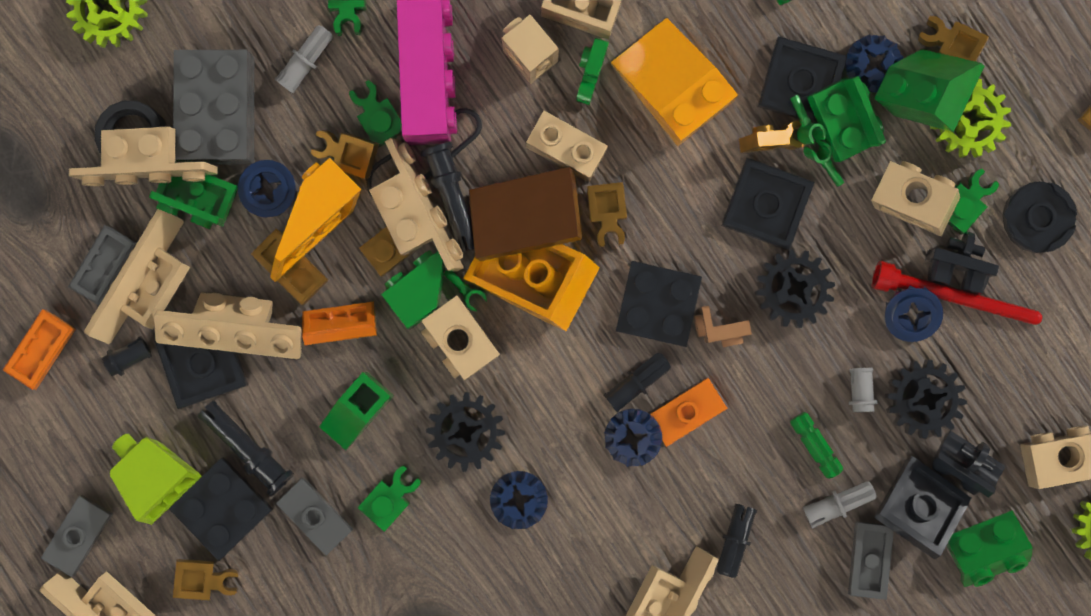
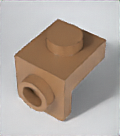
(729, 334)

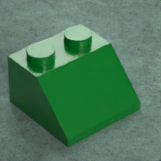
(929, 88)

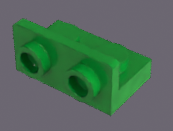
(847, 117)

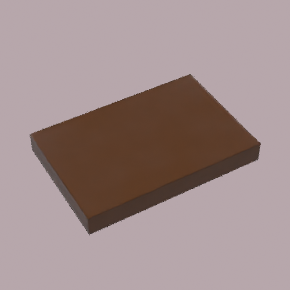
(525, 214)

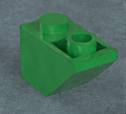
(418, 292)
(355, 410)

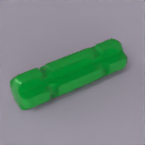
(816, 445)

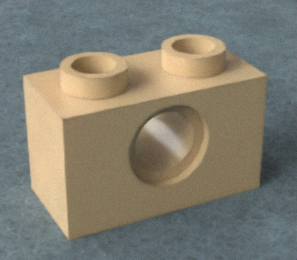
(586, 15)
(529, 48)
(566, 146)
(932, 212)
(454, 317)
(1042, 460)

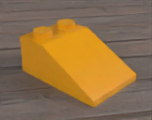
(674, 81)
(321, 205)
(539, 281)

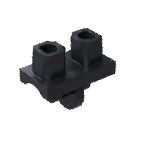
(976, 271)
(968, 463)

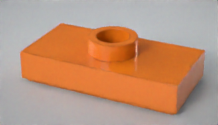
(339, 323)
(39, 349)
(688, 411)

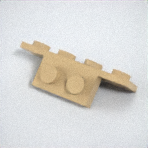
(140, 154)
(409, 210)
(144, 281)
(230, 326)
(674, 596)
(104, 598)

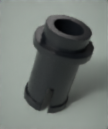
(126, 356)

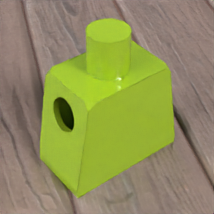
(150, 477)

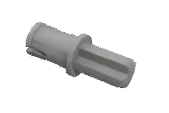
(304, 59)
(838, 504)

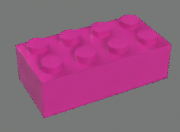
(424, 71)

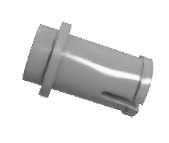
(862, 390)

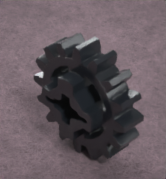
(803, 303)
(919, 385)
(471, 447)

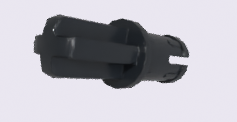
(637, 381)
(736, 541)

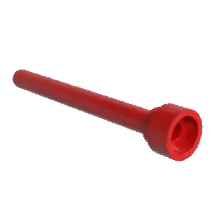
(888, 277)

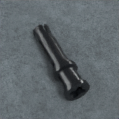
(446, 179)
(256, 459)

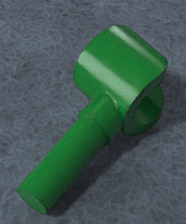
(807, 129)
(823, 157)
(464, 288)

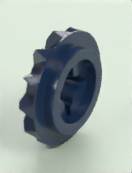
(858, 60)
(251, 183)
(925, 323)
(641, 423)
(528, 485)

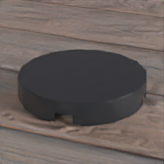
(1039, 217)

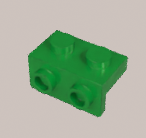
(205, 200)
(990, 549)

